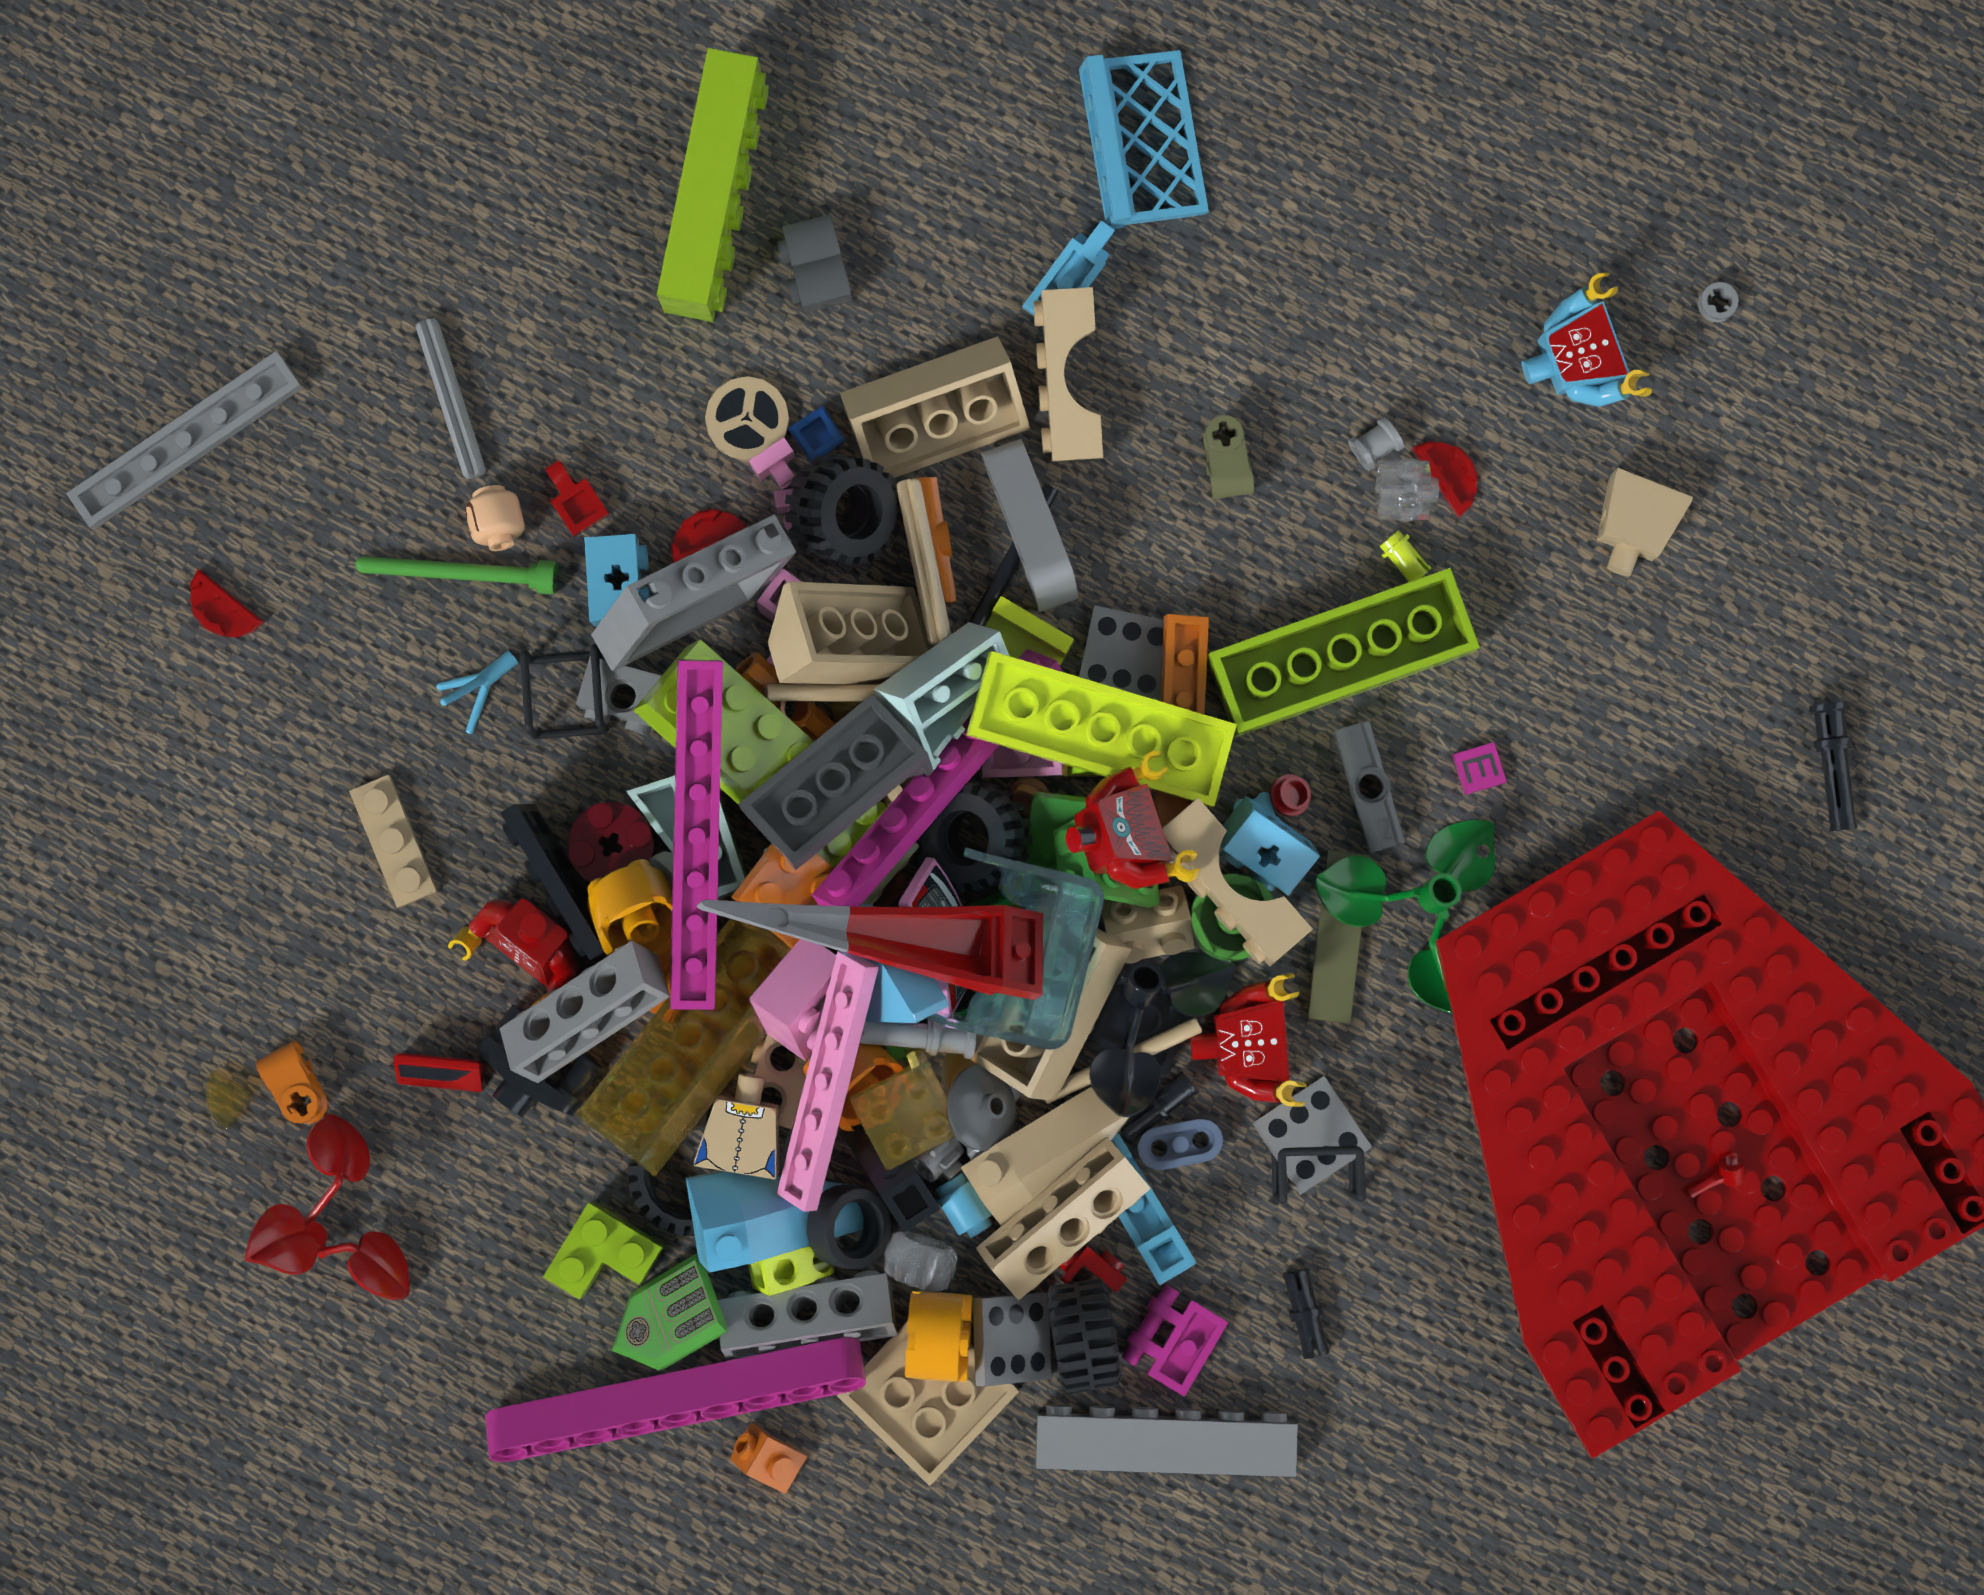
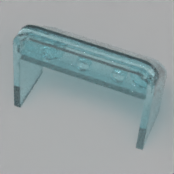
(1070, 926)

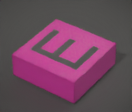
(1479, 768)

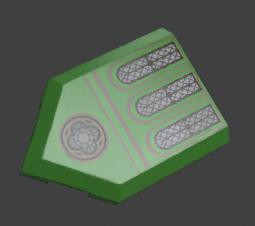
(670, 1317)

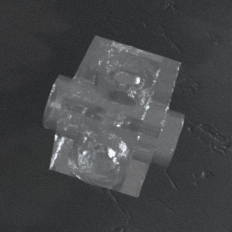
(1405, 490)

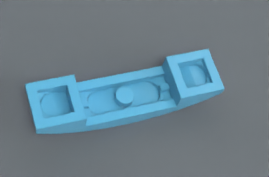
(1153, 1231)

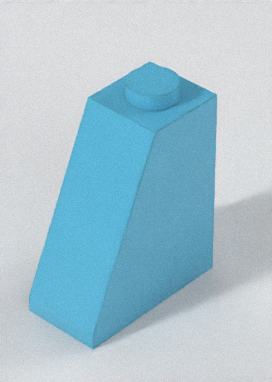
(903, 995)

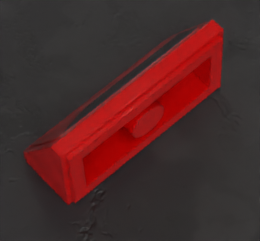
(439, 1072)

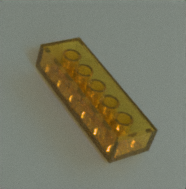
(685, 1055)

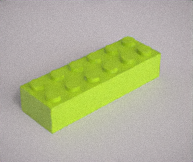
(711, 184)
(1342, 652)
(754, 739)

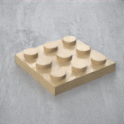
(924, 1419)

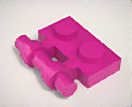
(1186, 1346)

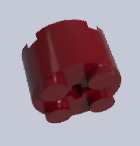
(606, 822)

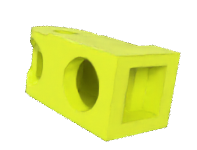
(788, 1271)

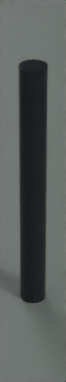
(1004, 573)

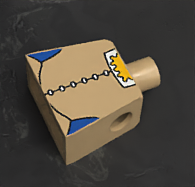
(742, 1132)

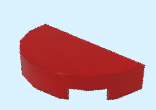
(1454, 472)
(704, 530)
(219, 609)

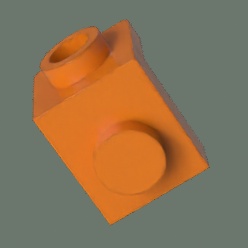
(767, 1458)

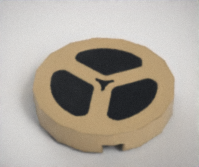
(746, 417)

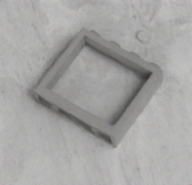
(693, 592)

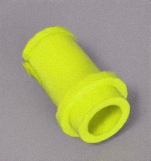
(1404, 556)

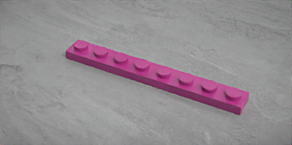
(909, 816)
(696, 833)

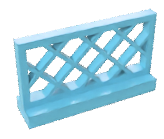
(1108, 145)

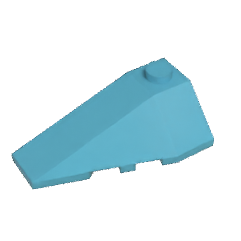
(746, 1221)

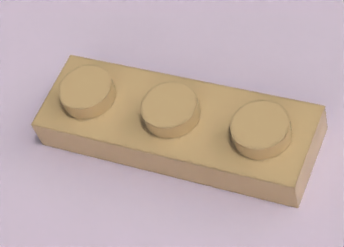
(393, 841)

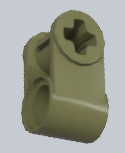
(1227, 465)

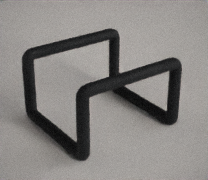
(526, 659)
(1356, 1169)

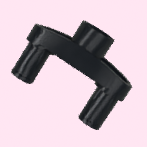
(519, 1092)

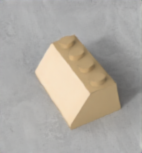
(937, 409)
(845, 633)
(1042, 1071)

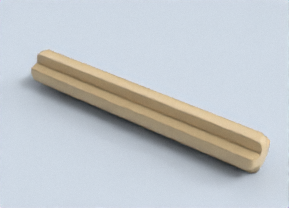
(923, 560)

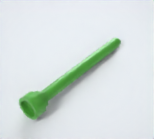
(537, 576)

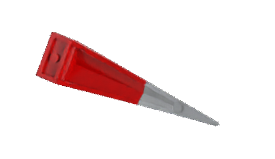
(962, 945)

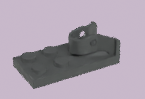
(835, 781)

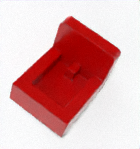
(1103, 1266)

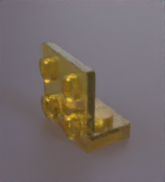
(905, 1112)

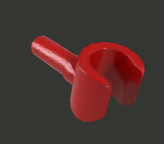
(1726, 1174)

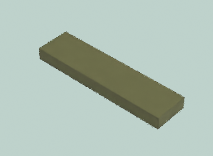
(1334, 962)

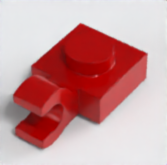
(577, 503)

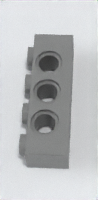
(610, 683)
(584, 1011)
(870, 1321)

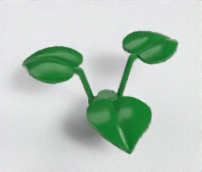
(1355, 885)

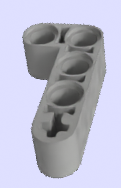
(1031, 525)

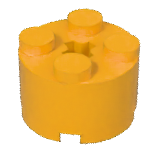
(632, 906)
(938, 1336)

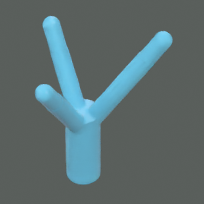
(469, 683)

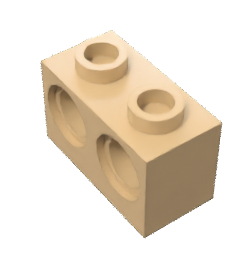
(789, 1082)

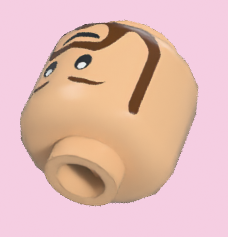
(494, 517)

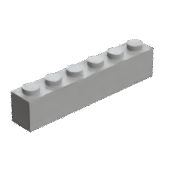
(1166, 1443)

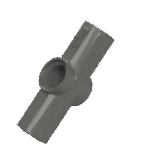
(1361, 759)

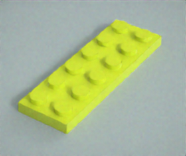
(1099, 727)

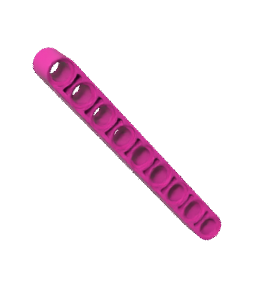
(675, 1399)

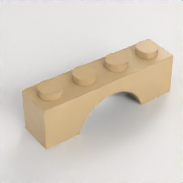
(1065, 319)
(1268, 925)

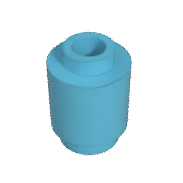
(963, 1206)

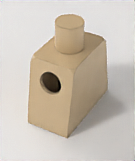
(1638, 519)

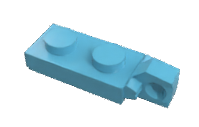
(1076, 265)

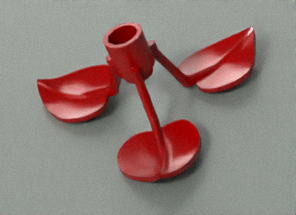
(292, 1243)

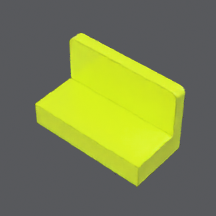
(1025, 631)

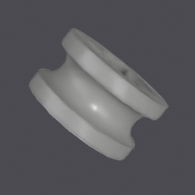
(1727, 292)

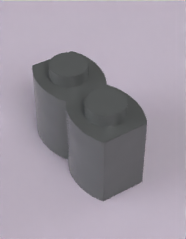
(816, 264)

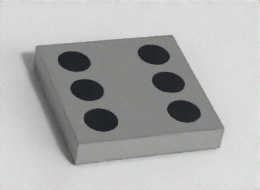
(1124, 651)
(1317, 1124)
(1011, 1339)

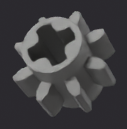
(939, 1161)

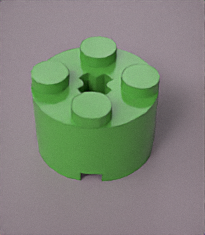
(1211, 933)

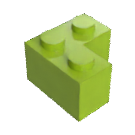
(598, 1240)

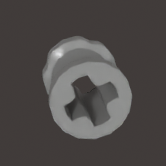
(1376, 443)

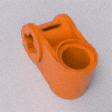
(288, 1079)

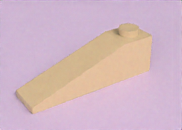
(1040, 1153)

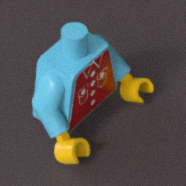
(1583, 351)

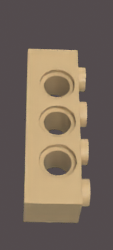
(1062, 1218)

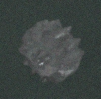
(920, 1261)

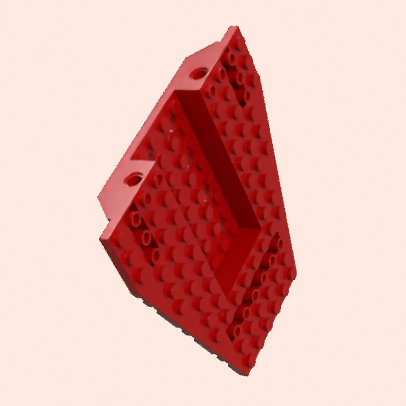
(1830, 1096)

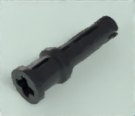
(1840, 817)

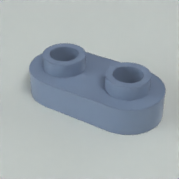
(1179, 1144)

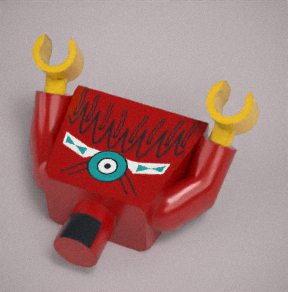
(1124, 832)

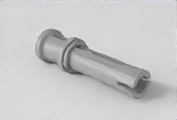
(926, 1035)

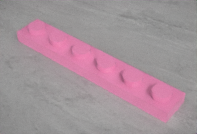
(827, 1080)

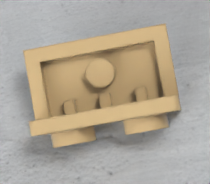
(1151, 930)

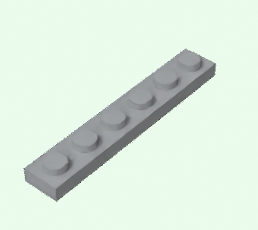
(184, 440)

